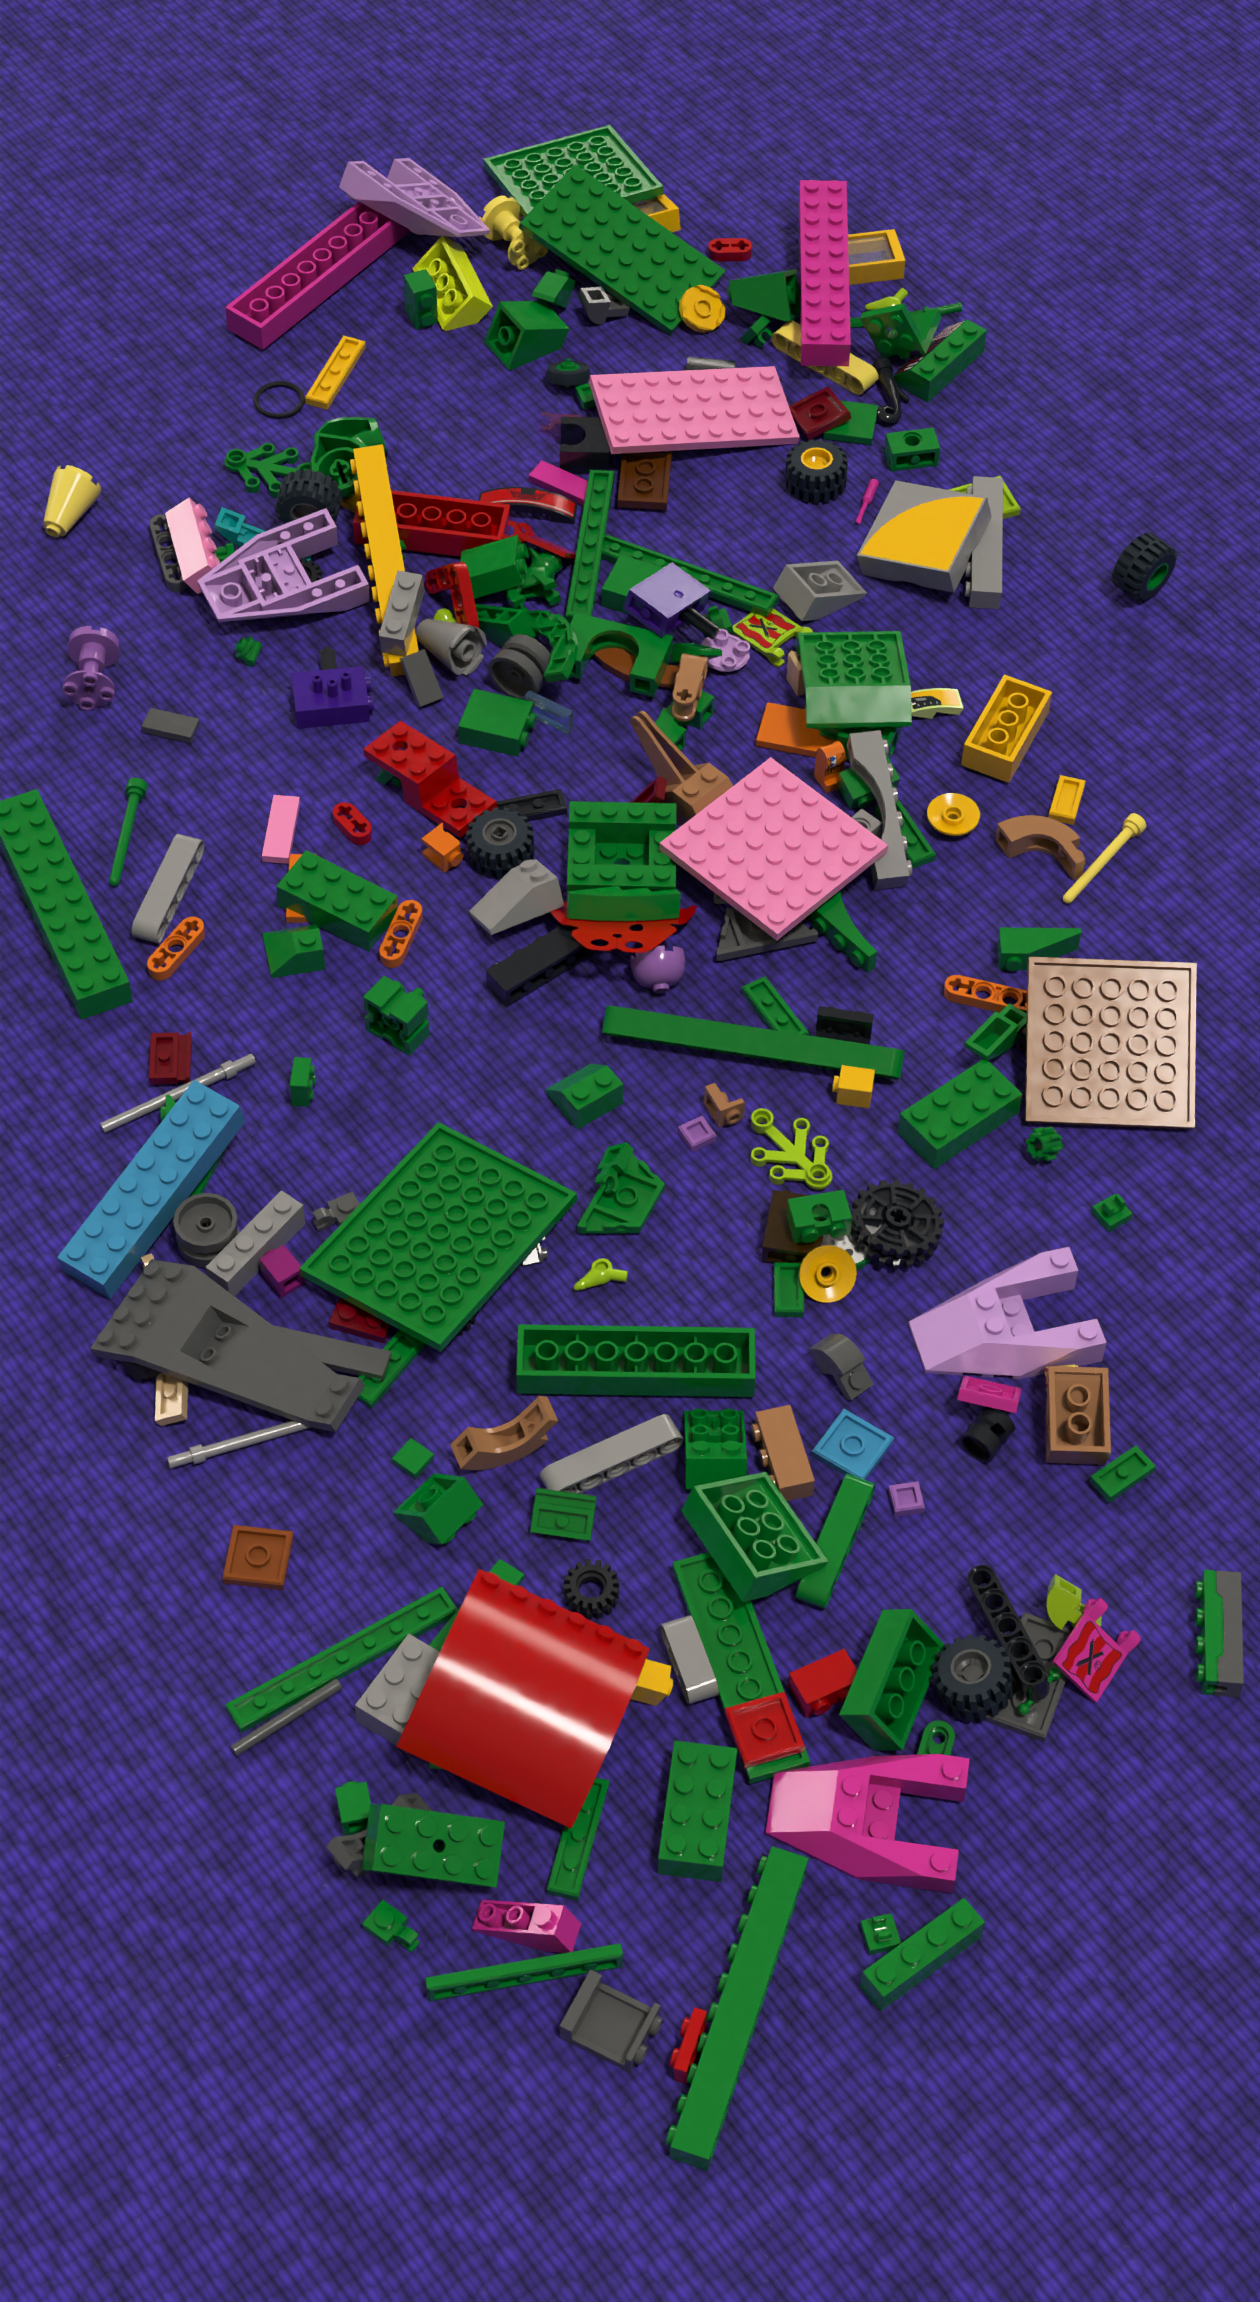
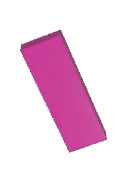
(559, 482)

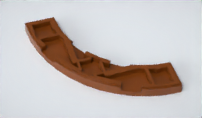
(621, 663)

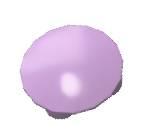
(734, 651)

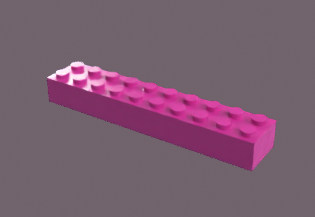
(824, 273)
(312, 274)

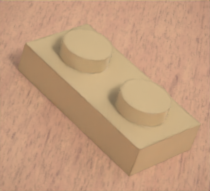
(170, 1399)

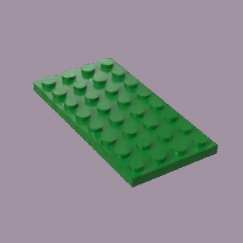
(619, 247)

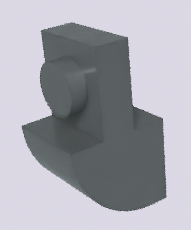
(601, 305)

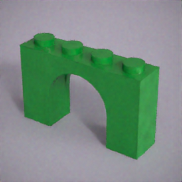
(646, 646)

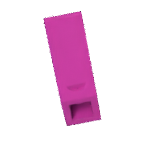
(529, 1924)

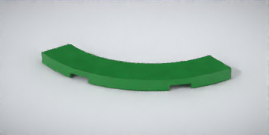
(562, 639)

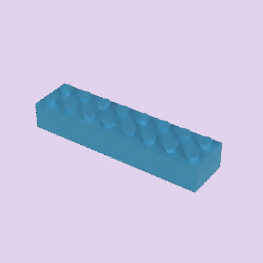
(151, 1189)

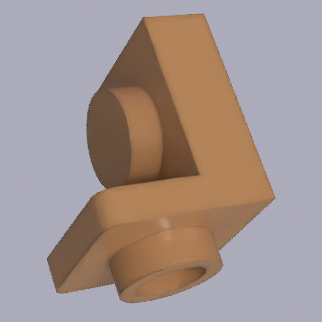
(720, 1108)

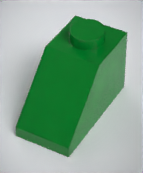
(555, 288)

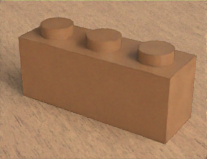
(783, 1452)

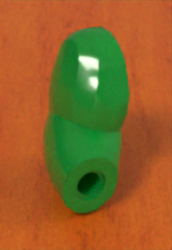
(334, 448)

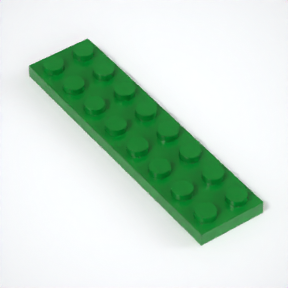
(732, 1645)

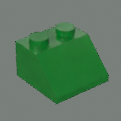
(587, 1094)
(439, 1508)

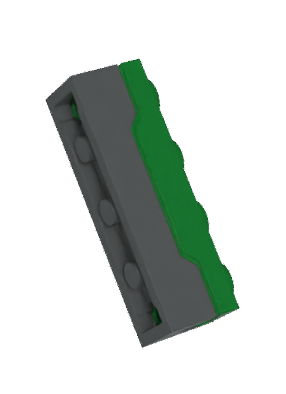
(1220, 1633)

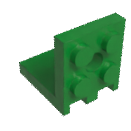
(907, 332)

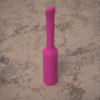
(867, 498)

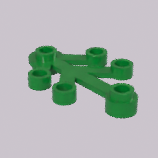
(241, 462)

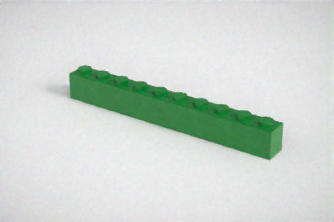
(738, 2010)

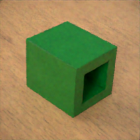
(353, 1806)

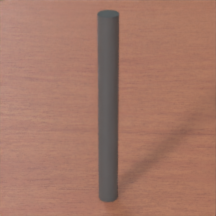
(286, 1717)

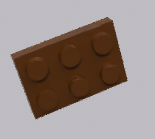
(645, 480)

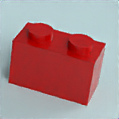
(822, 1683)

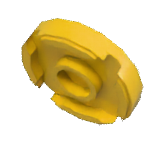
(702, 309)

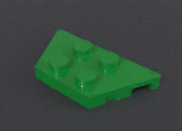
(627, 1207)

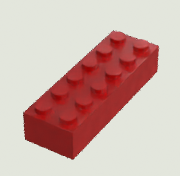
(443, 523)

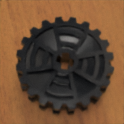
(896, 1224)

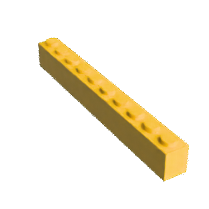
(382, 534)

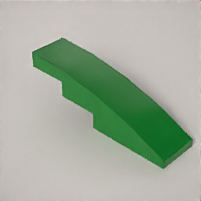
(623, 905)

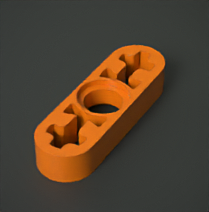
(402, 944)
(175, 959)

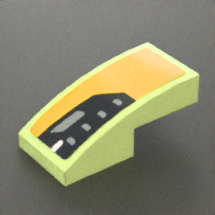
(929, 701)

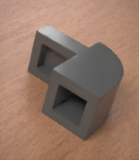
(843, 1360)

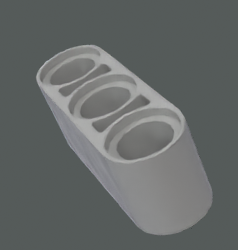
(689, 1659)

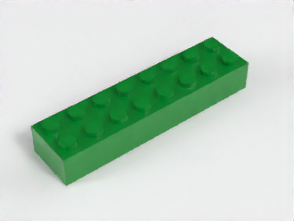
(636, 1360)

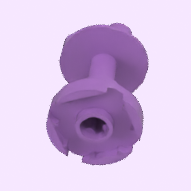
(92, 652)

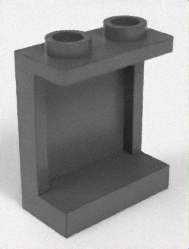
(610, 2024)

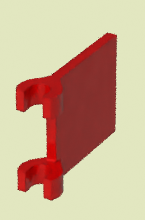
(529, 536)

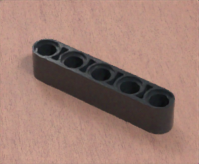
(1005, 1620)

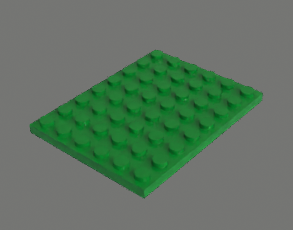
(438, 1236)

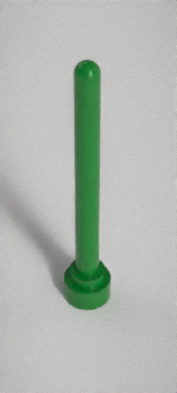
(135, 790)

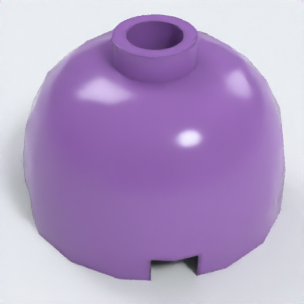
(658, 968)

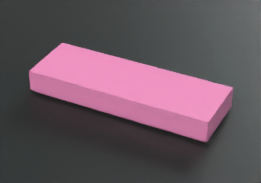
(281, 829)

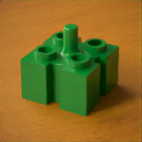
(397, 1015)

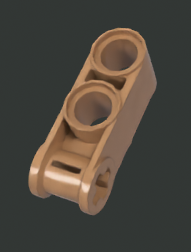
(688, 686)

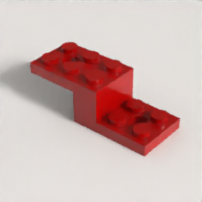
(429, 777)

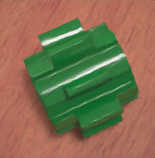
(1044, 1144)

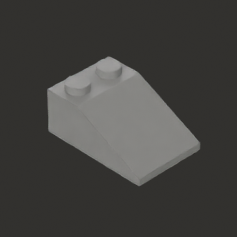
(817, 589)
(518, 897)

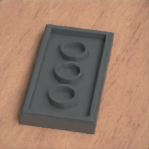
(1047, 1641)

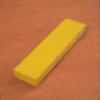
(335, 372)

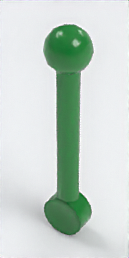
(1054, 1674)

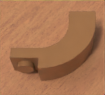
(1043, 835)
(506, 1443)

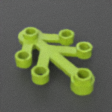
(790, 1153)

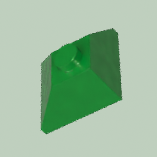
(294, 950)

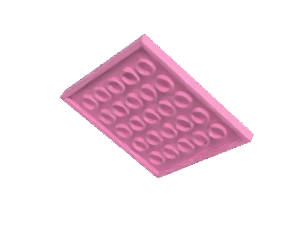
(773, 848)

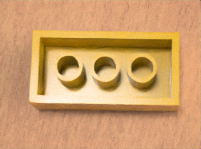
(1006, 728)

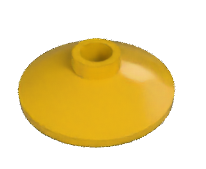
(953, 814)
(837, 1283)

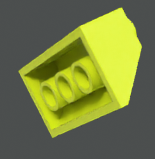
(459, 290)

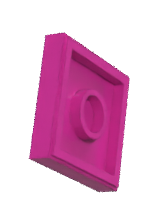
(989, 1394)

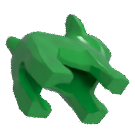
(538, 580)

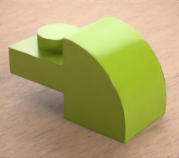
(1064, 1603)

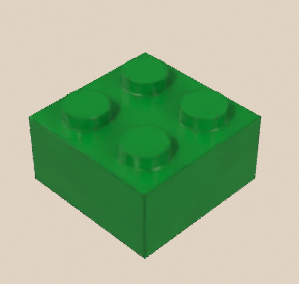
(302, 1082)

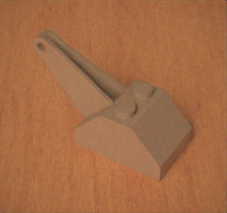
(687, 784)

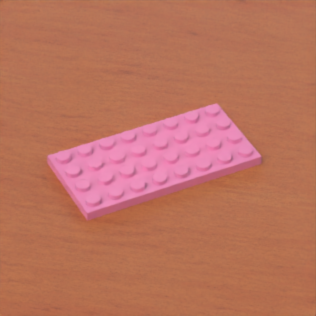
(693, 409)

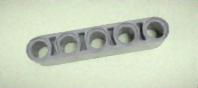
(168, 888)
(613, 1456)

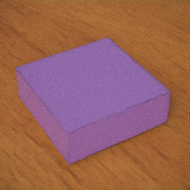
(697, 1133)
(906, 1499)

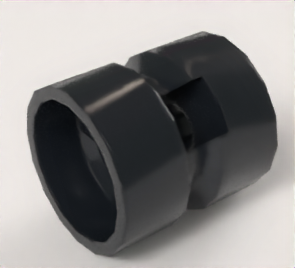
(987, 1434)

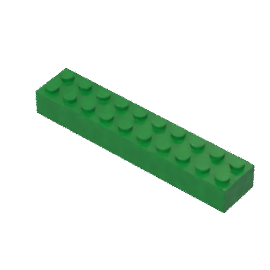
(61, 907)

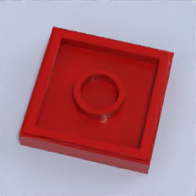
(764, 1730)

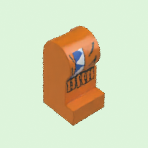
(828, 765)

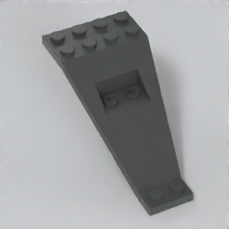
(206, 1336)

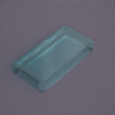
(551, 712)

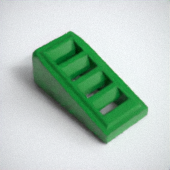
(693, 649)

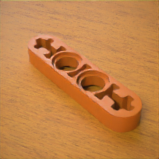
(996, 991)

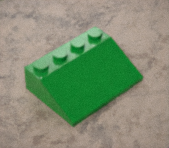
(752, 1534)

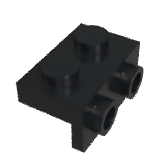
(844, 1025)

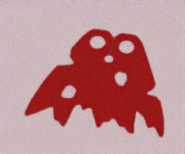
(652, 934)

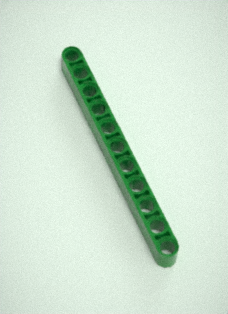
(751, 1041)

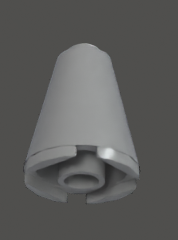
(453, 644)

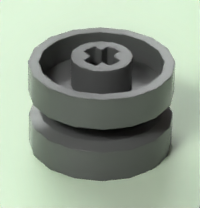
(520, 666)
(204, 1227)

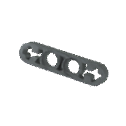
(166, 553)

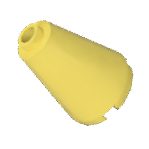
(68, 499)

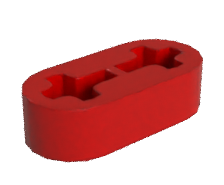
(729, 249)
(356, 821)

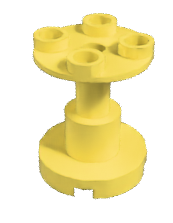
(503, 220)

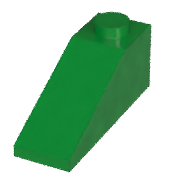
(502, 623)
(1019, 944)

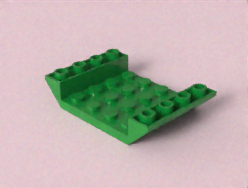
(854, 679)

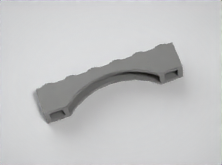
(868, 760)

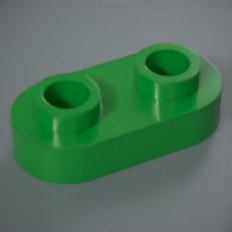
(935, 1729)

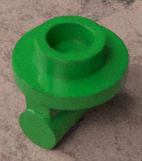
(248, 650)

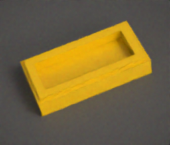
(1067, 799)

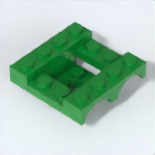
(626, 845)

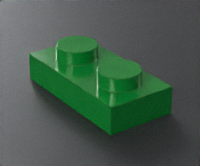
(1122, 1474)

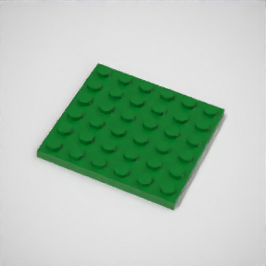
(601, 152)

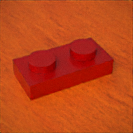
(686, 2055)

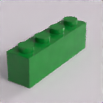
(922, 1954)

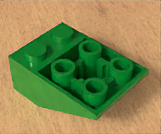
(714, 1446)

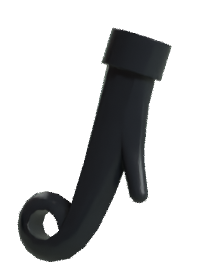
(892, 391)

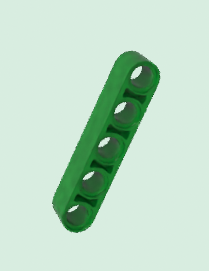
(837, 1539)

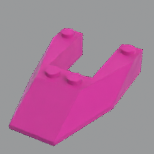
(850, 1812)

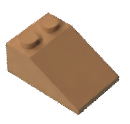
(1077, 1415)

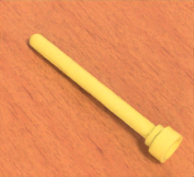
(1132, 827)

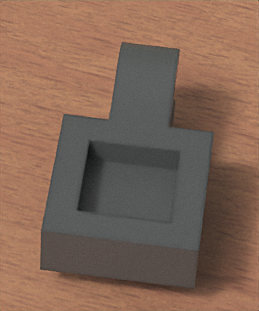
(336, 1211)

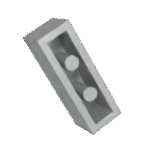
(401, 613)

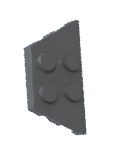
(743, 937)

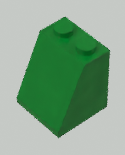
(768, 294)
(524, 332)

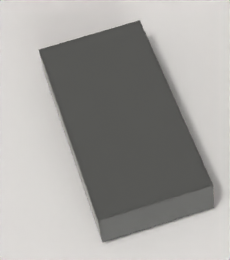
(421, 678)
(170, 725)

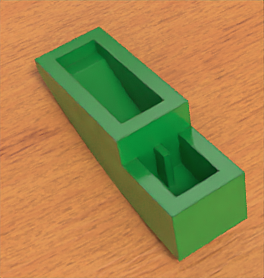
(998, 1033)

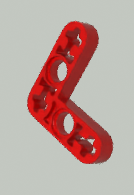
(457, 580)

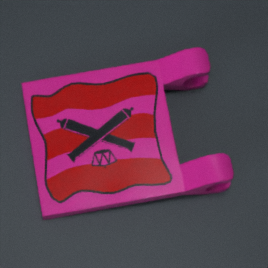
(1091, 1655)

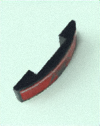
(534, 501)

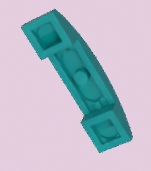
(232, 528)

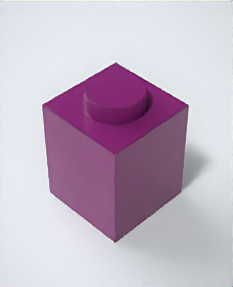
(281, 1271)

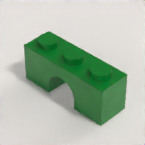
(672, 727)

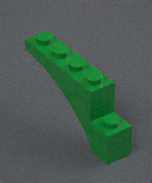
(836, 925)

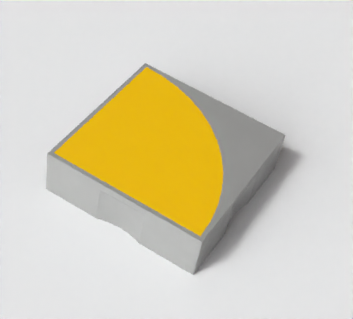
(924, 536)

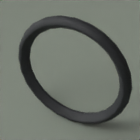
(281, 415)

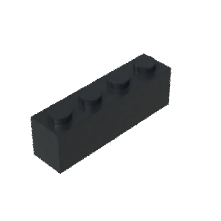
(536, 965)

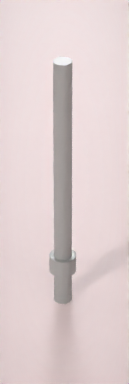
(227, 1070)
(199, 1454)

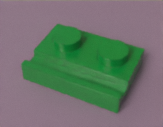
(563, 1514)

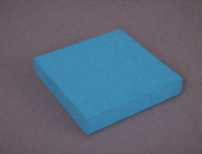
(852, 1446)

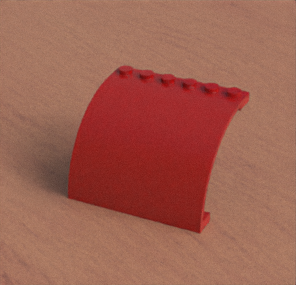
(524, 1698)

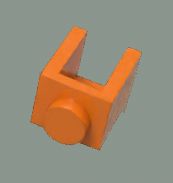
(442, 849)

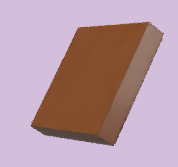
(258, 1557)

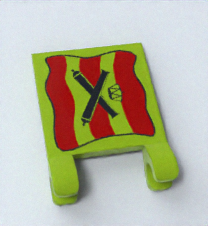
(768, 633)

